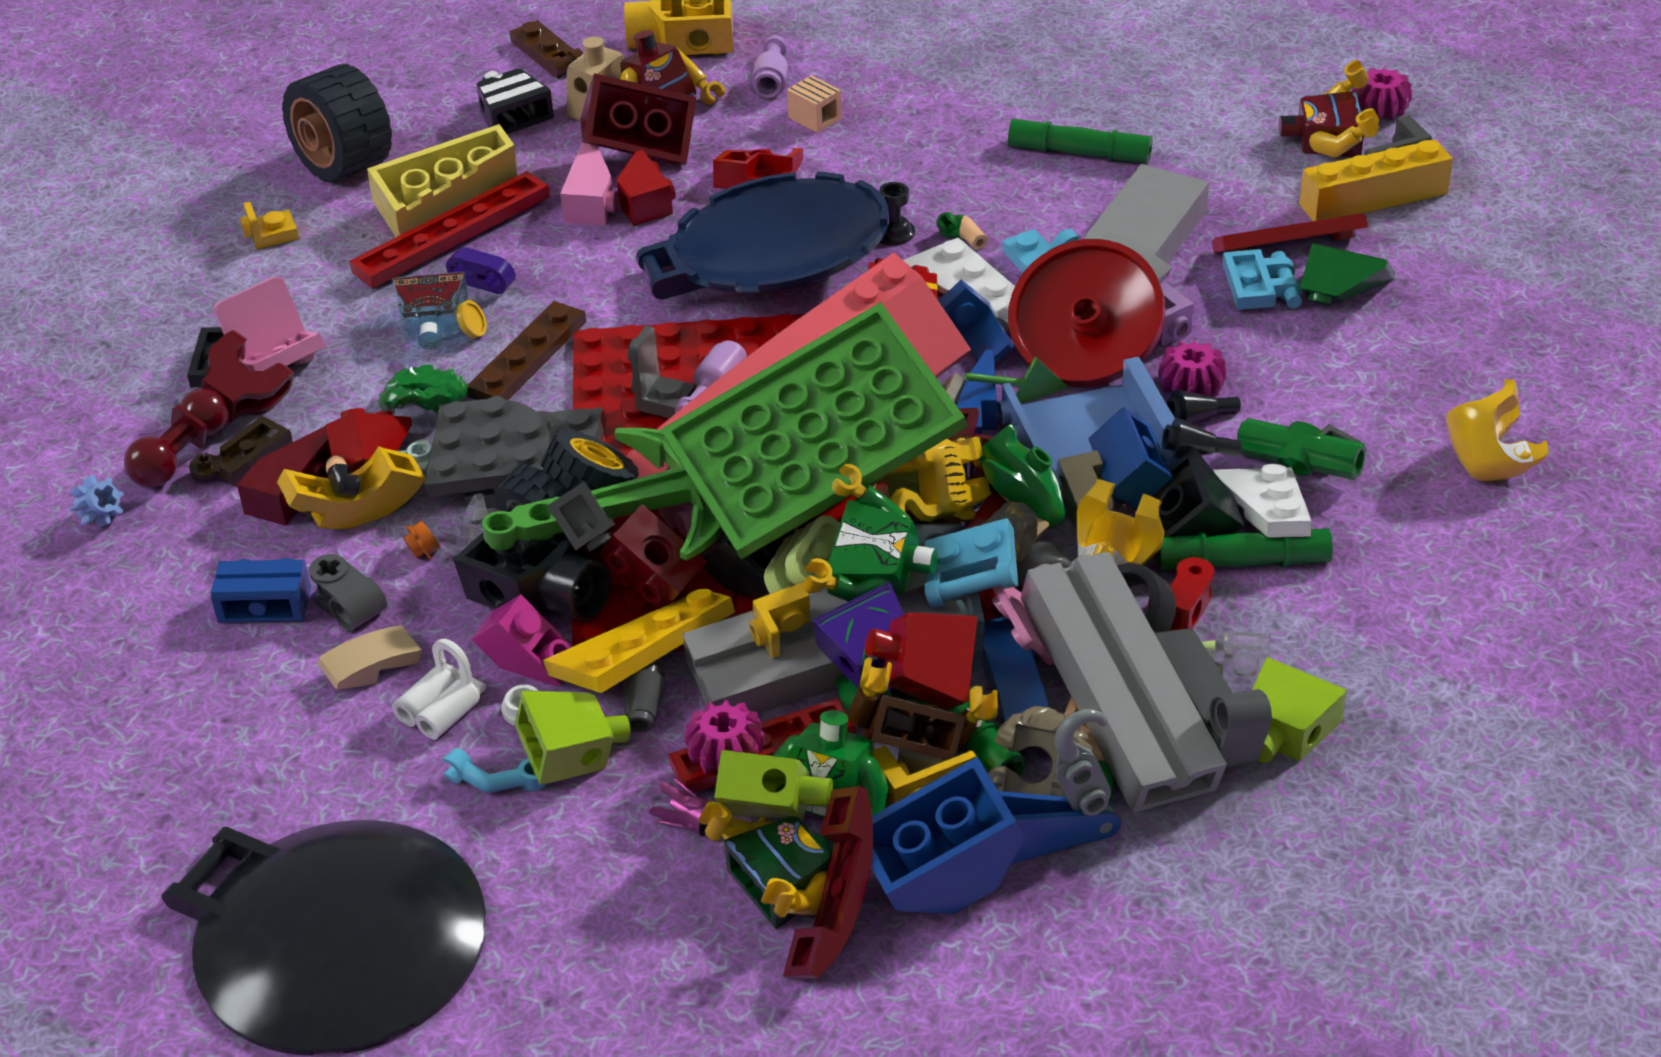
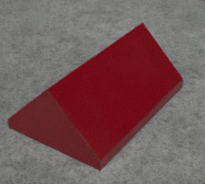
(636, 118)

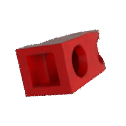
(1191, 591)

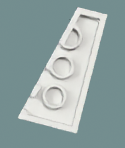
(958, 261)

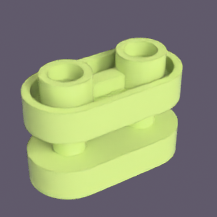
(797, 550)

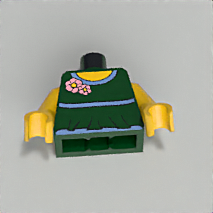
(772, 861)

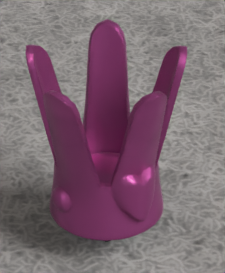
(688, 808)

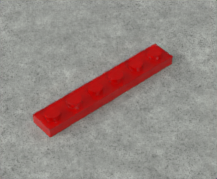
(449, 229)

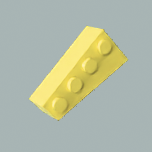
(441, 177)

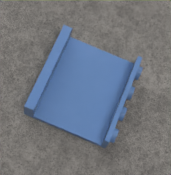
(1066, 422)

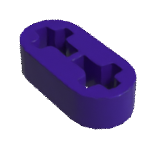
(482, 269)

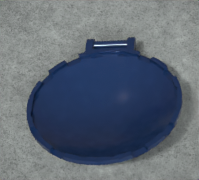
(769, 236)

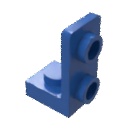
(976, 321)

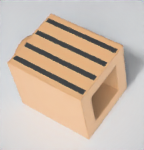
(814, 103)

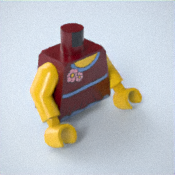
(667, 69)
(1333, 121)

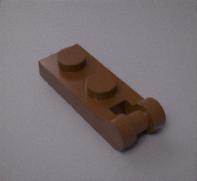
(544, 47)

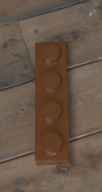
(527, 352)

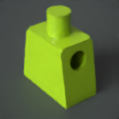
(1301, 708)
(567, 733)
(751, 781)

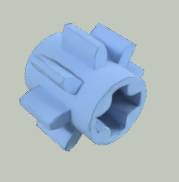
(96, 501)

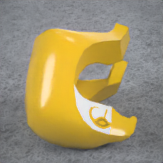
(1477, 436)
(1109, 531)

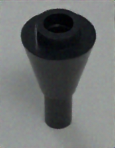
(1199, 407)
(1183, 435)

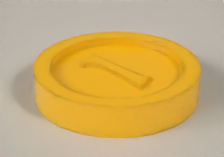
(471, 319)

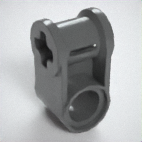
(345, 592)

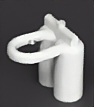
(441, 694)

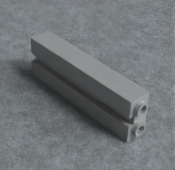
(1155, 210)
(734, 668)
(1119, 668)

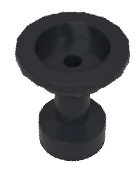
(899, 228)

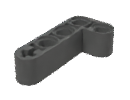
(1234, 719)

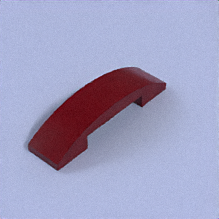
(851, 828)

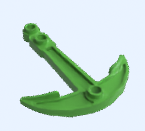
(617, 500)

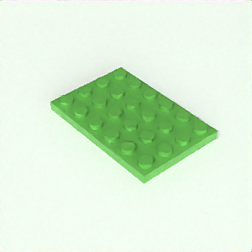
(780, 437)

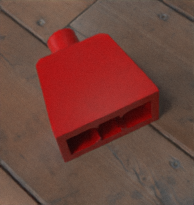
(928, 656)

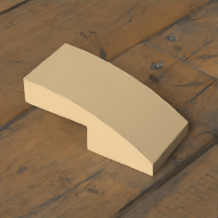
(361, 658)

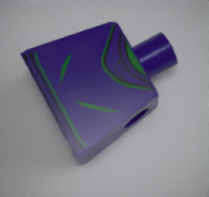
(844, 630)

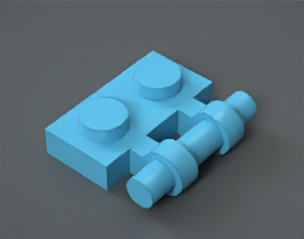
(1251, 281)

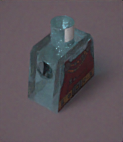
(429, 306)

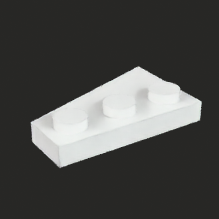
(1269, 499)

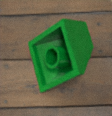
(1342, 274)

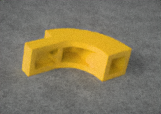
(385, 486)

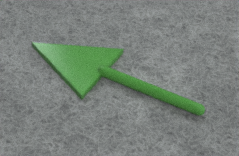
(1037, 382)

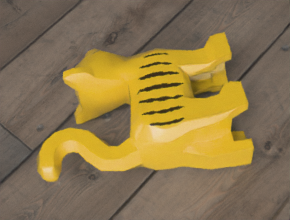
(942, 483)

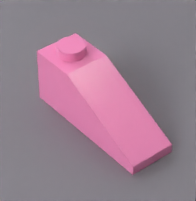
(588, 189)

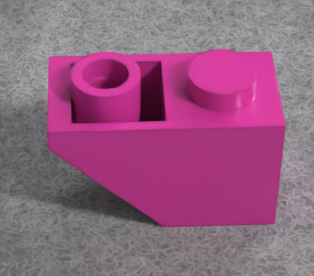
(520, 640)

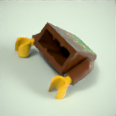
(914, 723)

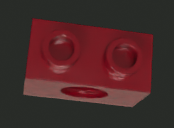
(650, 538)

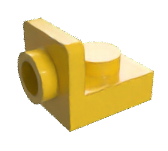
(269, 229)
(779, 613)

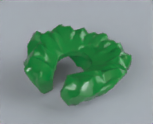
(440, 386)

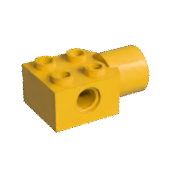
(686, 24)

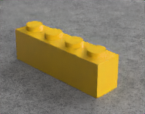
(1376, 180)

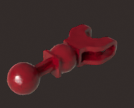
(204, 412)

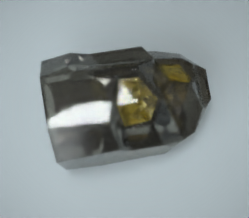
(1024, 524)

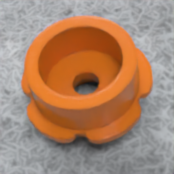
(421, 540)

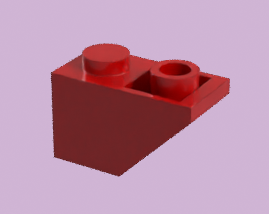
(644, 190)
(360, 433)

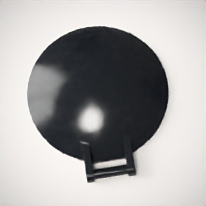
(331, 933)

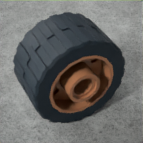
(337, 122)

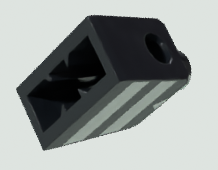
(514, 100)

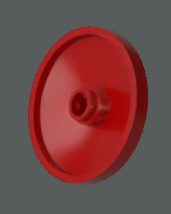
(1087, 311)

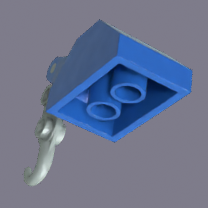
(963, 834)

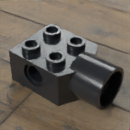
(542, 571)

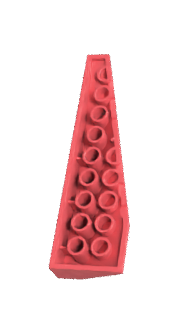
(888, 282)

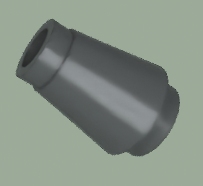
(643, 697)

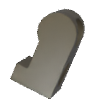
(1077, 477)

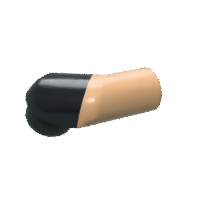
(341, 481)

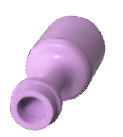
(770, 68)
(716, 363)

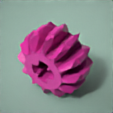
(1385, 93)
(1192, 369)
(722, 729)

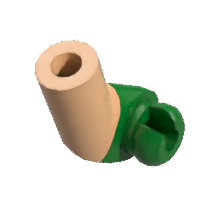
(961, 227)

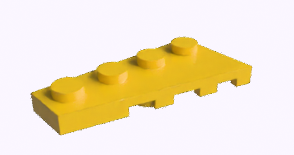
(634, 645)

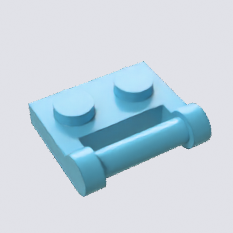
(972, 562)

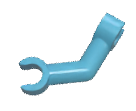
(464, 769)

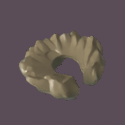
(1031, 729)

